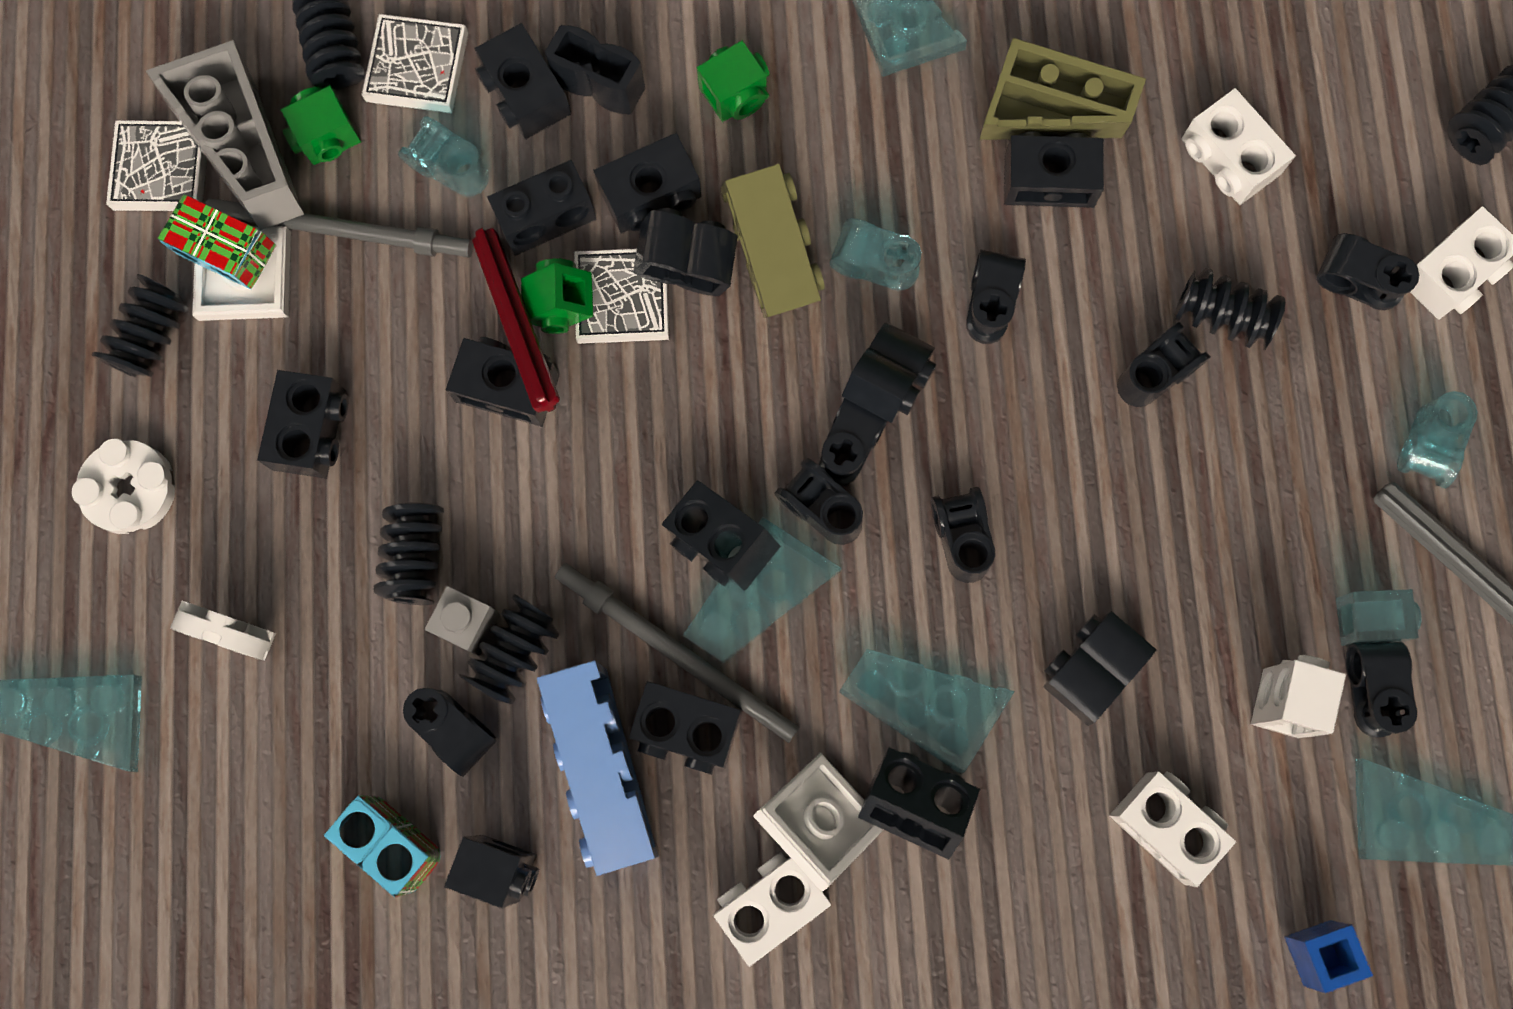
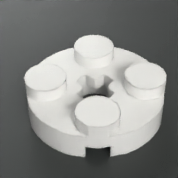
(98, 483)
(222, 630)

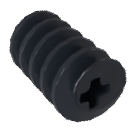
(328, 43)
(1485, 121)
(1231, 307)
(142, 329)
(407, 552)
(511, 651)

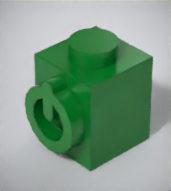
(734, 81)
(318, 125)
(557, 295)

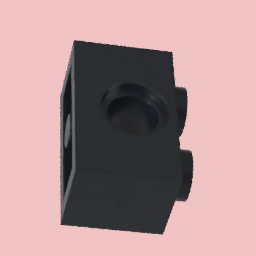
(514, 58)
(659, 162)
(1031, 184)
(475, 375)

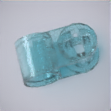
(441, 153)
(872, 252)
(1435, 447)

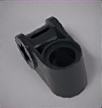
(1364, 271)
(994, 290)
(1165, 362)
(852, 434)
(815, 496)
(960, 525)
(1382, 681)
(454, 735)

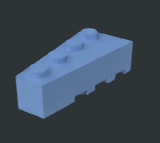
(597, 767)

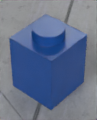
(1328, 956)

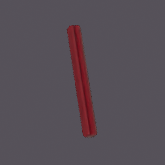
(515, 321)

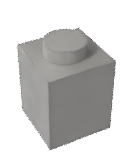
(462, 620)

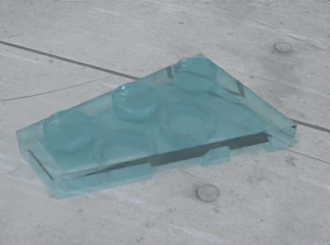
(906, 33)
(737, 617)
(930, 708)
(77, 716)
(1425, 823)

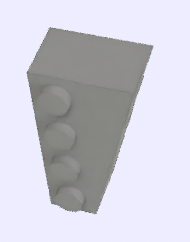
(226, 119)

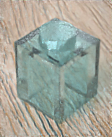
(1378, 617)

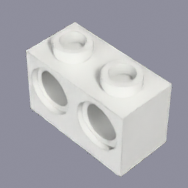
(1247, 140)
(1463, 265)
(1299, 697)
(1166, 837)
(780, 918)

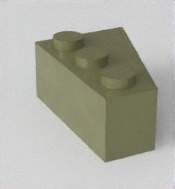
(1059, 96)
(773, 240)

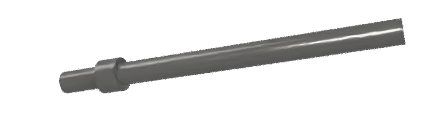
(423, 240)
(601, 599)

